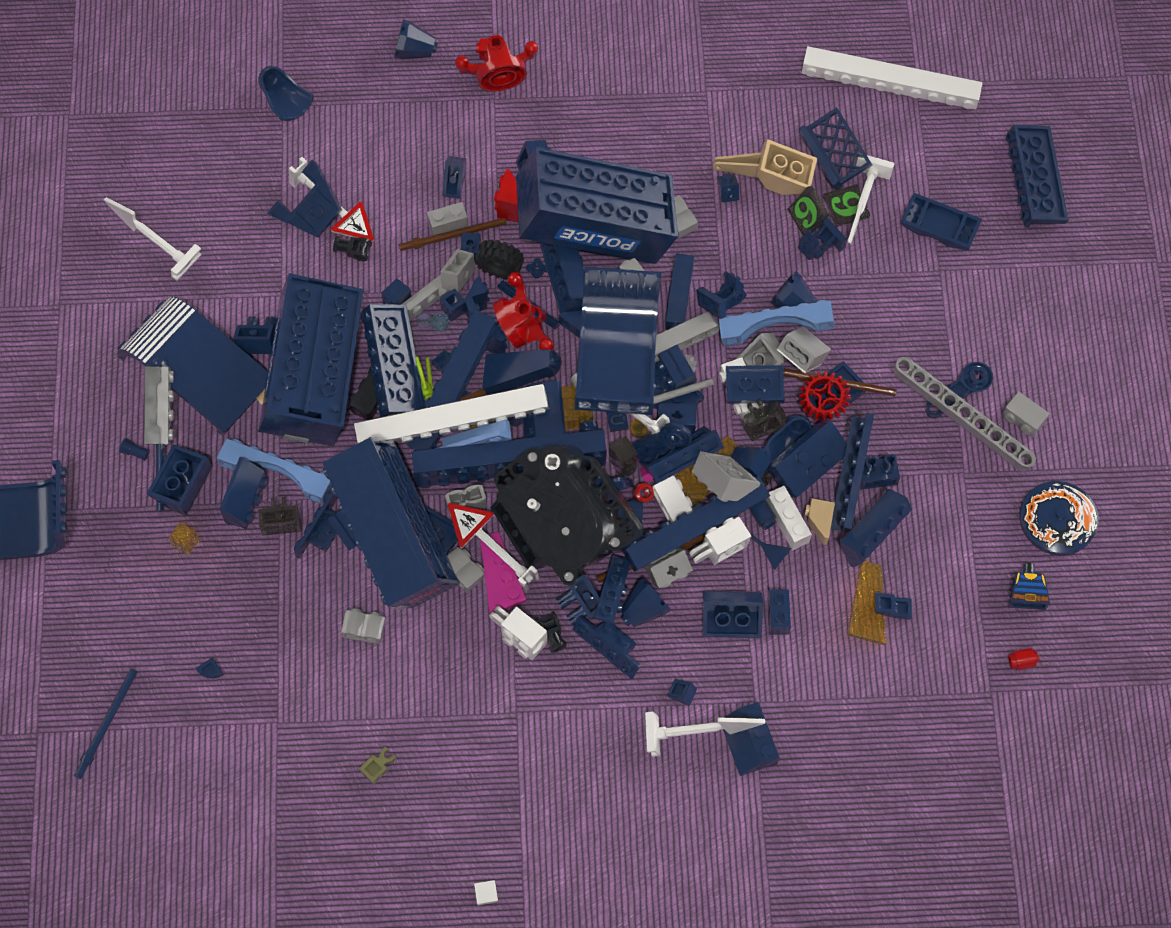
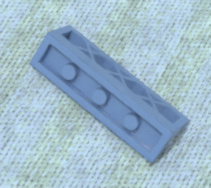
(489, 433)

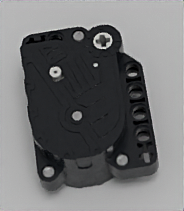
(565, 510)

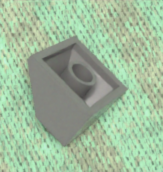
(763, 351)

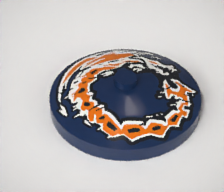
(1059, 518)

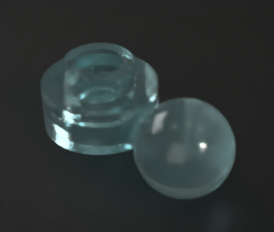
(438, 322)

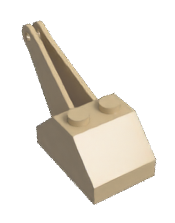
(777, 167)

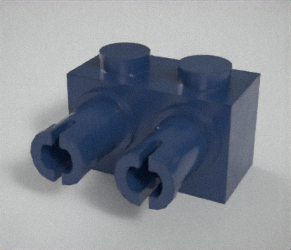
(254, 337)
(880, 472)
(586, 594)

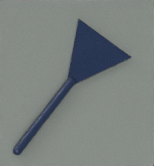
(773, 552)

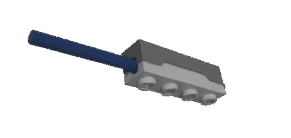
(157, 410)

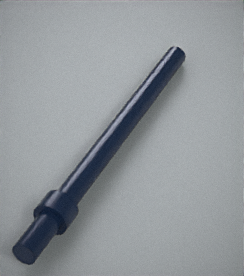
(87, 758)

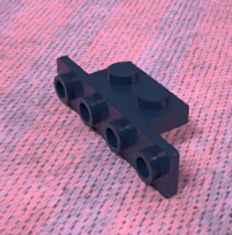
(320, 531)
(613, 590)
(610, 643)

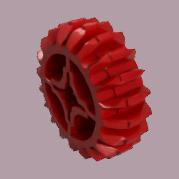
(832, 399)

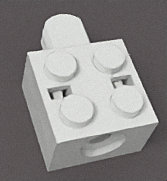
(722, 541)
(520, 631)

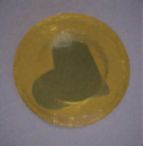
(638, 429)

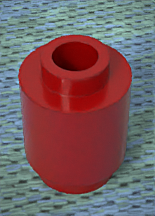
(648, 492)
(1023, 659)

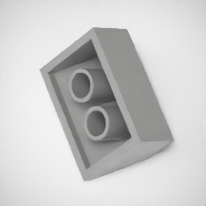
(724, 476)

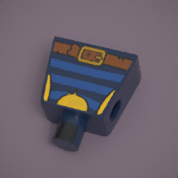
(1029, 590)

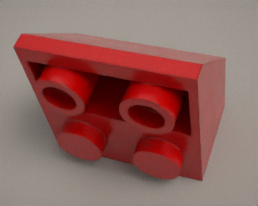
(506, 197)

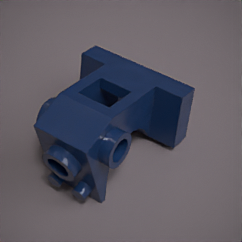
(828, 235)
(730, 295)

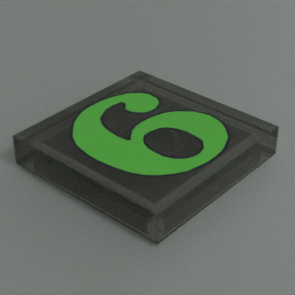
(843, 205)
(808, 211)

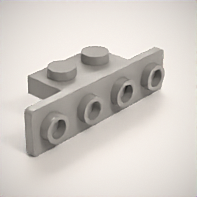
(424, 298)

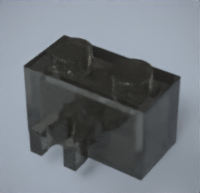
(763, 420)
(279, 519)

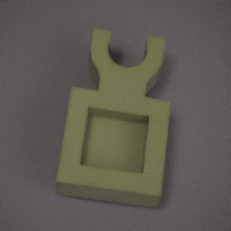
(375, 767)

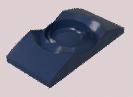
(940, 222)

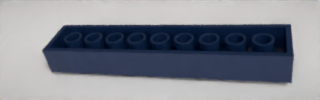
(562, 263)
(485, 460)

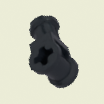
(355, 247)
(552, 626)

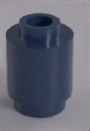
(764, 515)

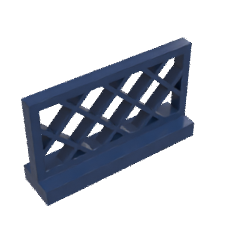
(825, 159)
(678, 458)

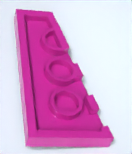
(500, 579)

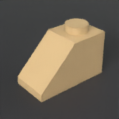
(820, 518)

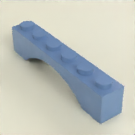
(738, 328)
(313, 484)

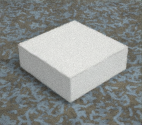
(486, 892)

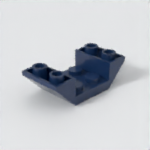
(477, 300)

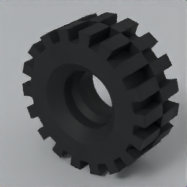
(498, 258)

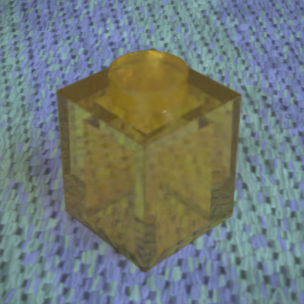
(184, 538)

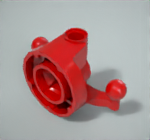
(500, 68)
(518, 319)

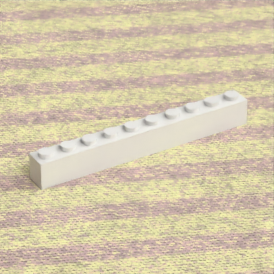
(891, 78)
(455, 415)

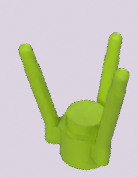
(427, 386)

